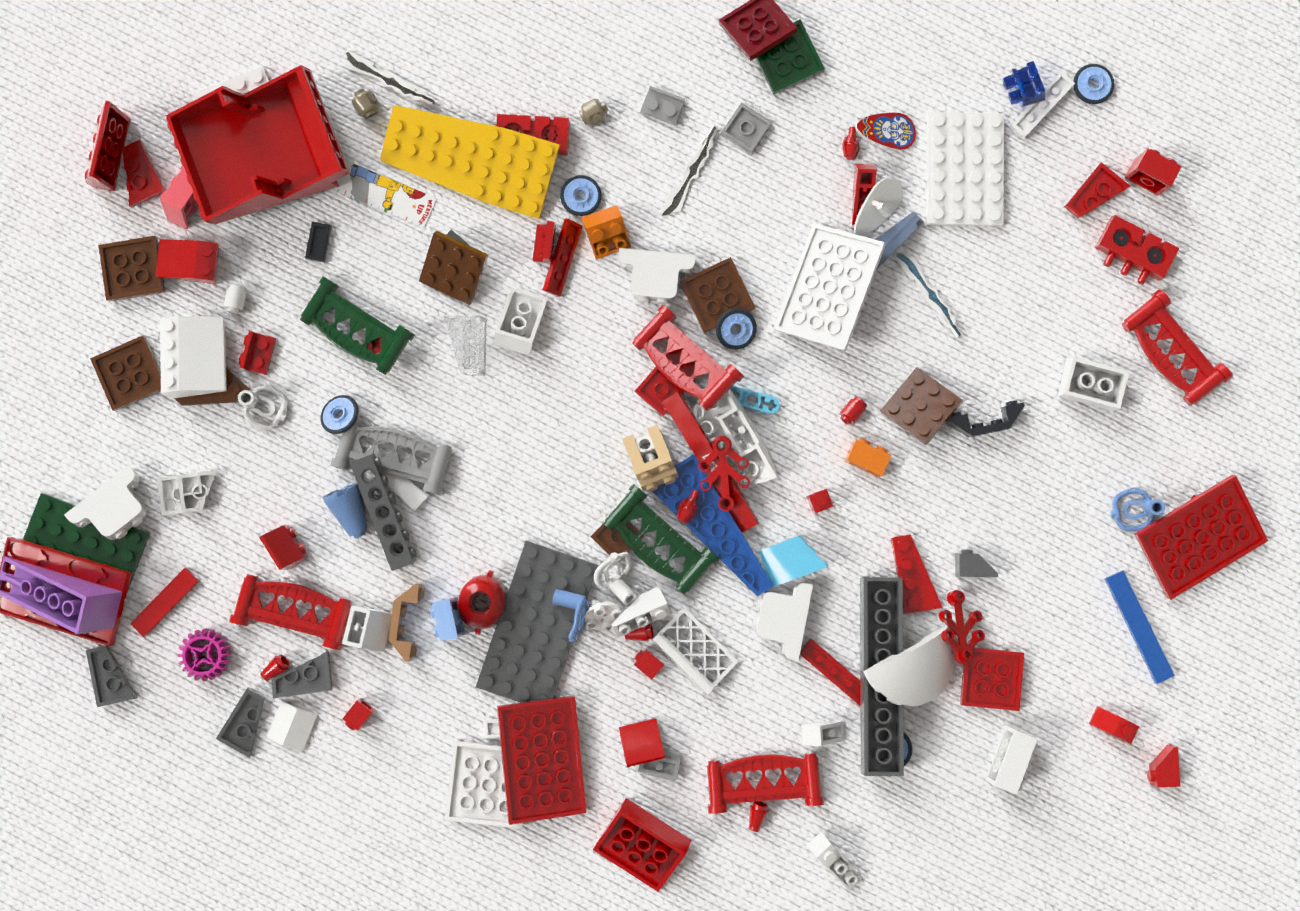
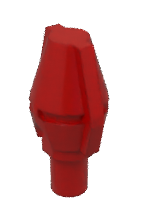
(851, 145)
(688, 508)

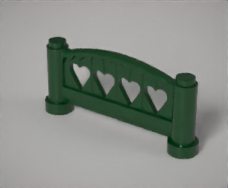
(391, 341)
(633, 508)

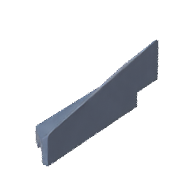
(898, 235)

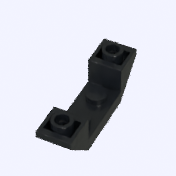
(1009, 414)

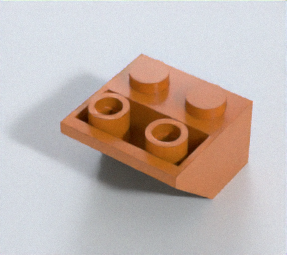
(606, 231)

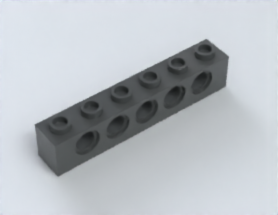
(395, 559)

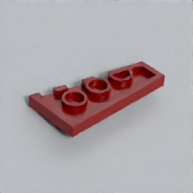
(916, 583)

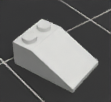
(520, 321)

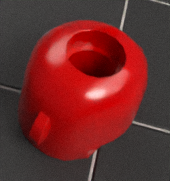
(470, 614)

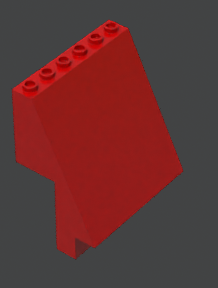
(257, 146)

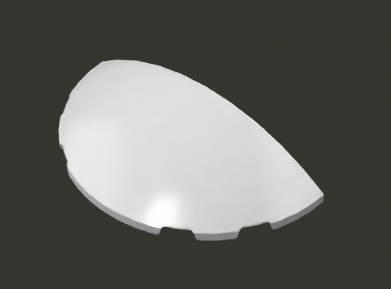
(731, 420)
(916, 673)

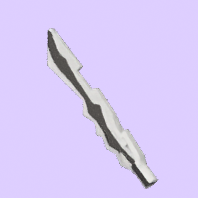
(389, 80)
(691, 172)

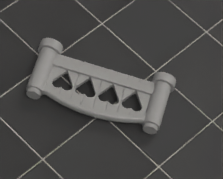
(430, 473)

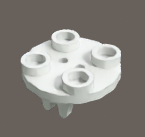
(602, 615)

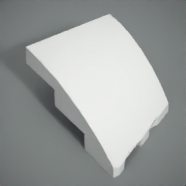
(184, 492)

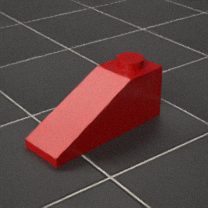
(862, 185)

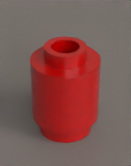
(853, 411)

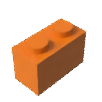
(868, 457)

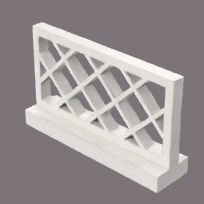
(682, 662)

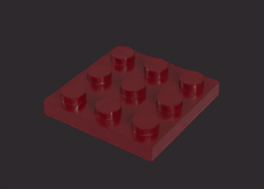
(757, 27)

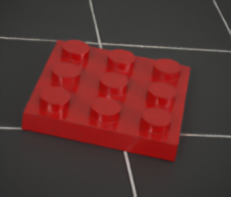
(993, 679)

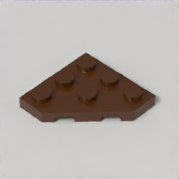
(233, 385)

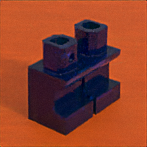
(1027, 85)

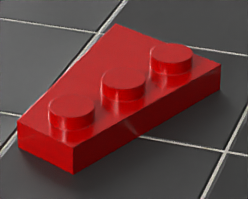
(142, 177)
(1095, 191)

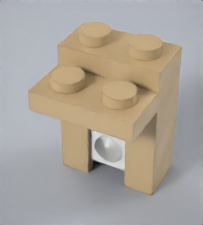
(657, 470)

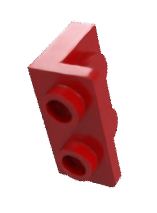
(544, 242)
(257, 353)

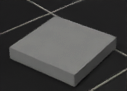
(746, 128)

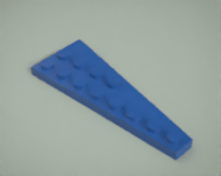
(713, 525)

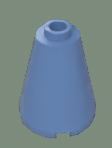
(348, 509)

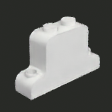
(655, 273)
(111, 507)
(784, 618)

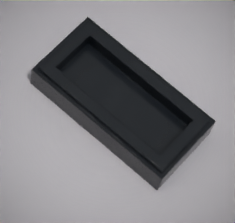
(318, 242)

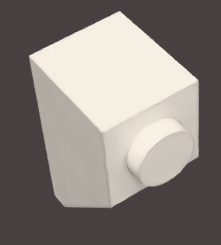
(823, 733)

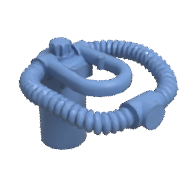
(1150, 509)
(575, 602)

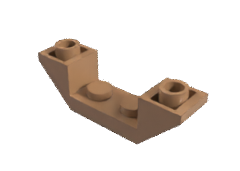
(404, 647)

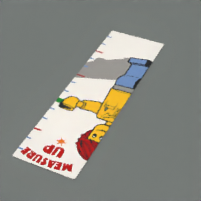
(386, 194)

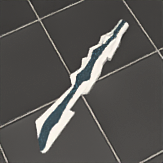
(929, 294)

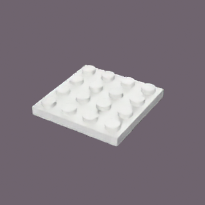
(477, 786)

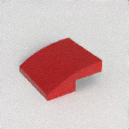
(641, 742)

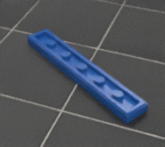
(1139, 627)

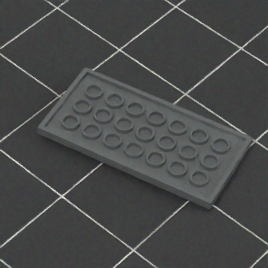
(533, 632)

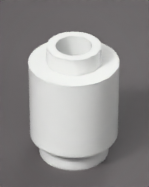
(235, 299)

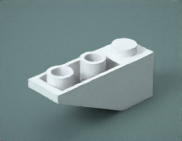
(643, 611)
(834, 861)

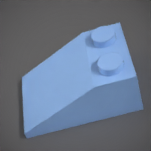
(447, 619)

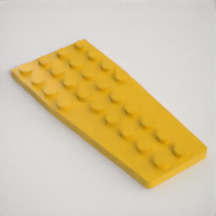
(472, 158)

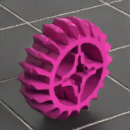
(191, 647)

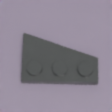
(107, 678)
(305, 679)
(243, 722)

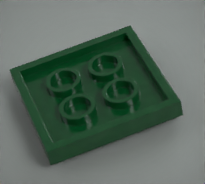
(790, 61)

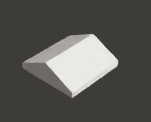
(292, 726)

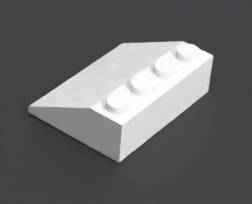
(192, 356)

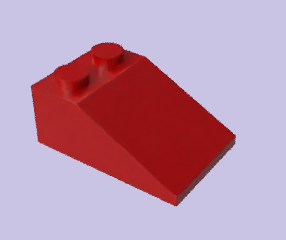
(188, 260)

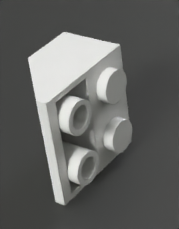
(367, 628)

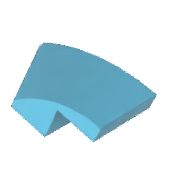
(790, 560)

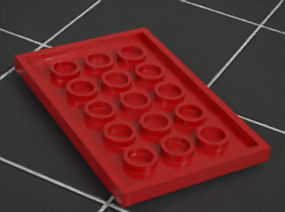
(1201, 537)
(541, 759)

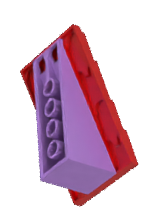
(62, 591)

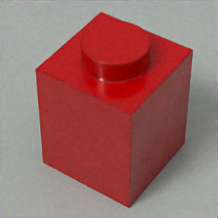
(819, 501)
(648, 663)
(358, 715)

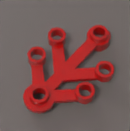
(723, 470)
(963, 650)

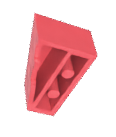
(179, 200)

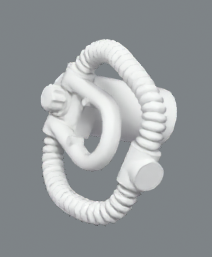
(250, 399)
(616, 582)

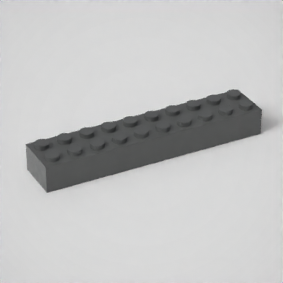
(880, 638)

